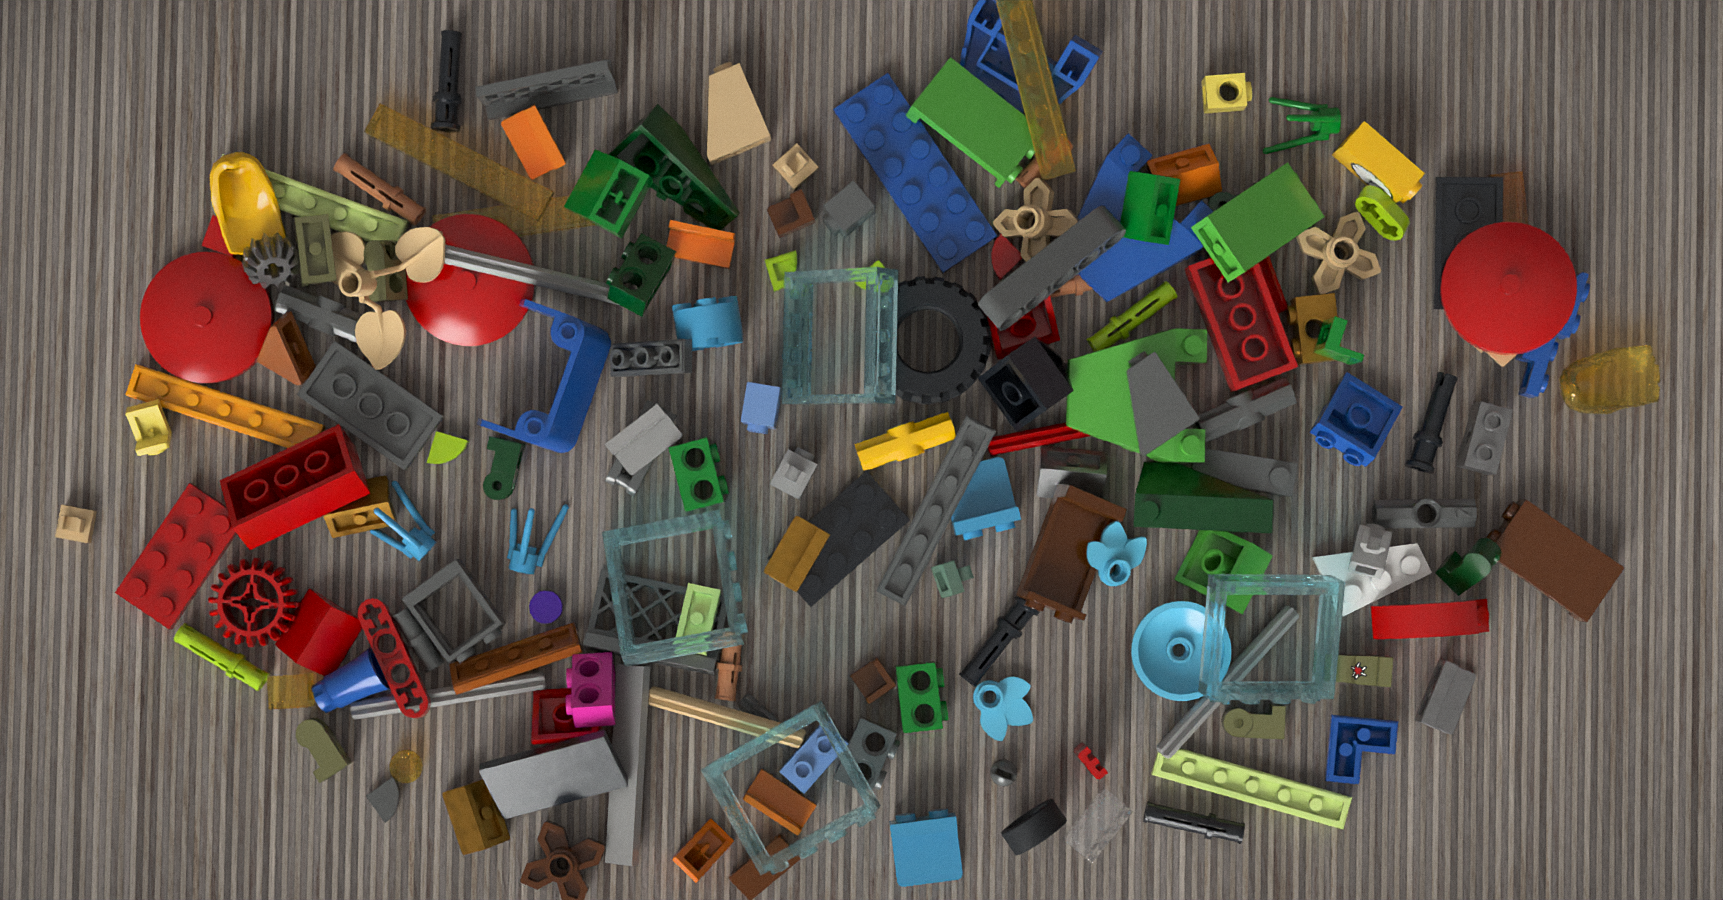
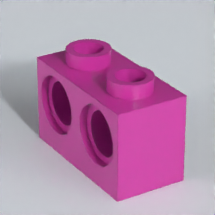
(592, 689)

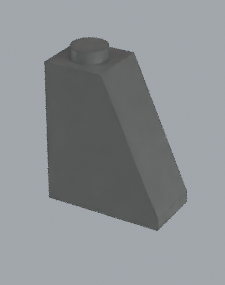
(1156, 403)

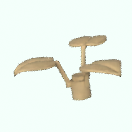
(378, 332)

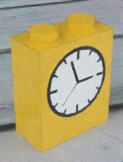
(1379, 163)

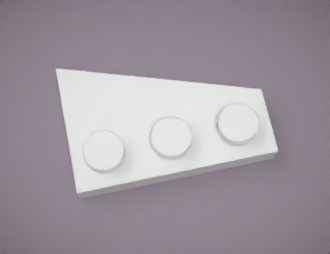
(1403, 566)

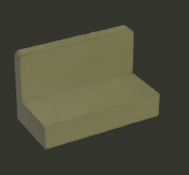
(314, 249)

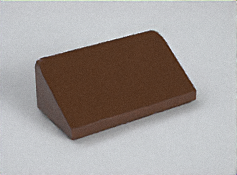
(747, 877)

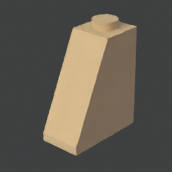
(732, 115)

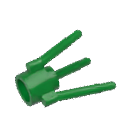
(1321, 119)

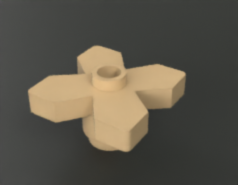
(1035, 219)
(1354, 260)

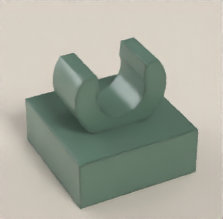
(950, 578)

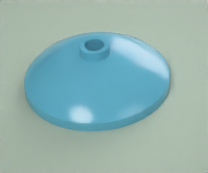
(1153, 653)

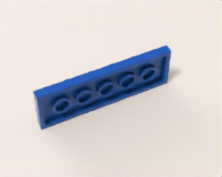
(915, 173)

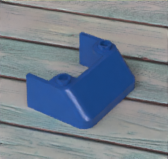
(563, 424)

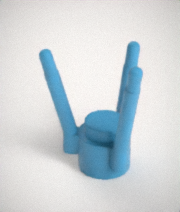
(416, 542)
(524, 556)

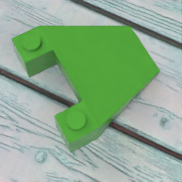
(1102, 396)

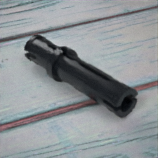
(1229, 829)

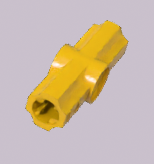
(905, 441)

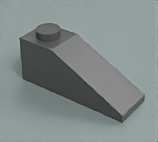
(1250, 472)

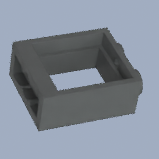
(434, 584)

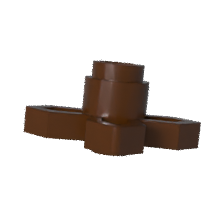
(547, 870)

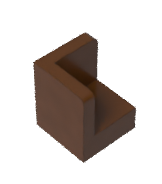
(791, 214)
(873, 680)

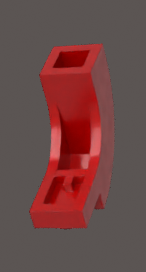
(1430, 619)

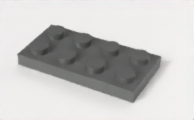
(370, 405)

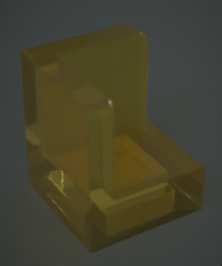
(290, 691)

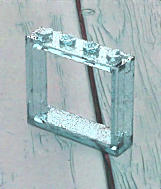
(879, 336)
(1326, 643)
(684, 645)
(805, 846)

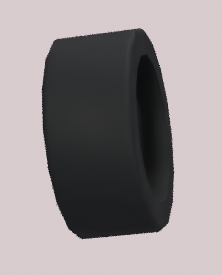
(1034, 827)

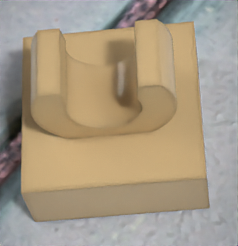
(795, 166)
(76, 524)

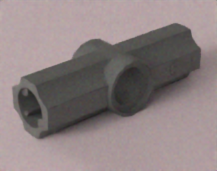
(318, 312)
(1246, 409)
(1444, 513)

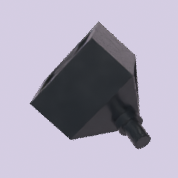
(1027, 382)

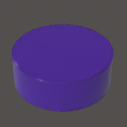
(546, 606)

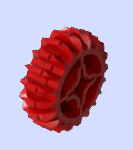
(252, 617)

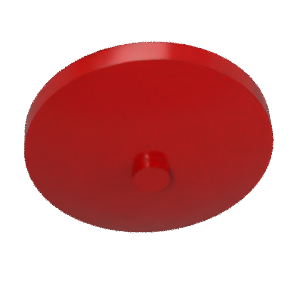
(1508, 288)
(469, 304)
(205, 318)

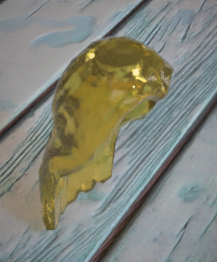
(1611, 381)

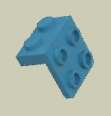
(986, 501)
(926, 848)

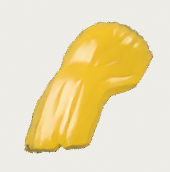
(244, 201)

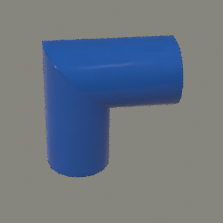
(1349, 738)

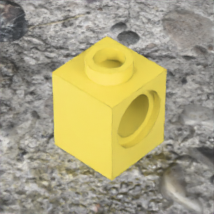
(1215, 103)

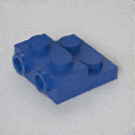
(1355, 421)

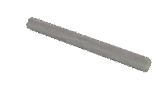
(526, 273)
(1236, 672)
(447, 695)

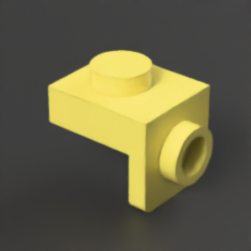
(149, 427)

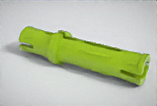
(1163, 295)
(233, 664)

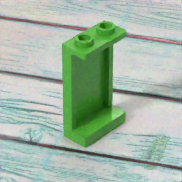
(975, 121)
(1257, 222)

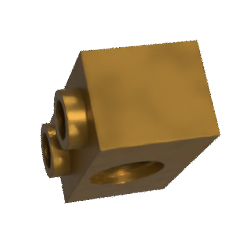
(1305, 309)

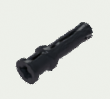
(451, 100)
(1428, 438)
(1008, 628)

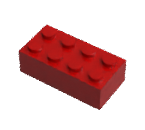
(1241, 324)
(294, 487)

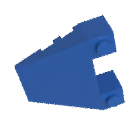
(988, 57)
(1132, 260)

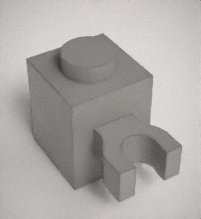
(794, 472)
(1370, 551)

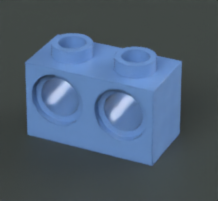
(761, 407)
(810, 760)

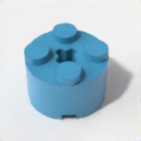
(709, 322)

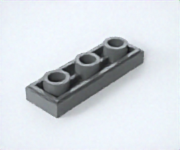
(651, 358)

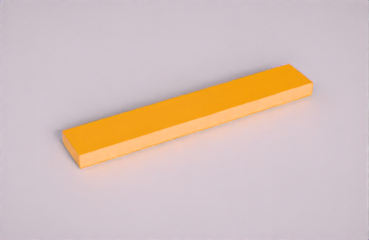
(220, 408)

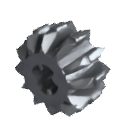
(270, 260)

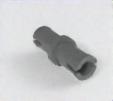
(418, 640)

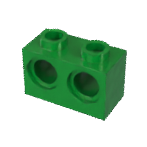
(689, 477)
(911, 697)

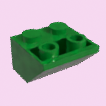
(609, 193)

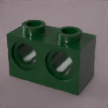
(645, 276)

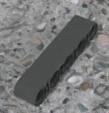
(1052, 267)

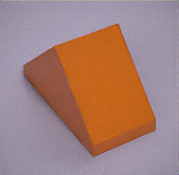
(702, 850)

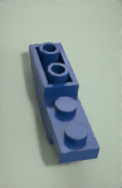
(1535, 376)

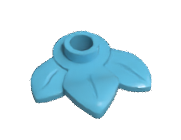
(1118, 551)
(1006, 708)

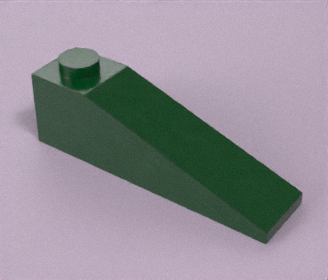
(676, 167)
(1190, 500)

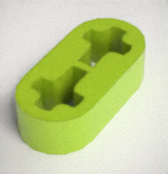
(1382, 213)

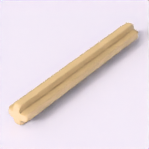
(718, 715)

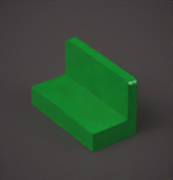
(1149, 207)
(1329, 342)

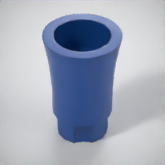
(350, 682)

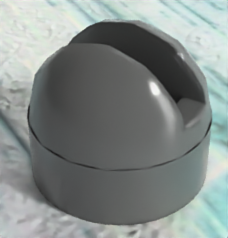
(1006, 766)

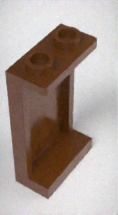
(1554, 559)
(1058, 566)

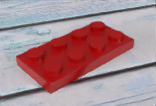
(179, 557)

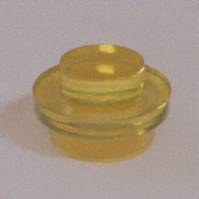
(406, 766)

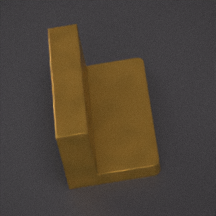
(360, 514)
(796, 553)
(475, 817)

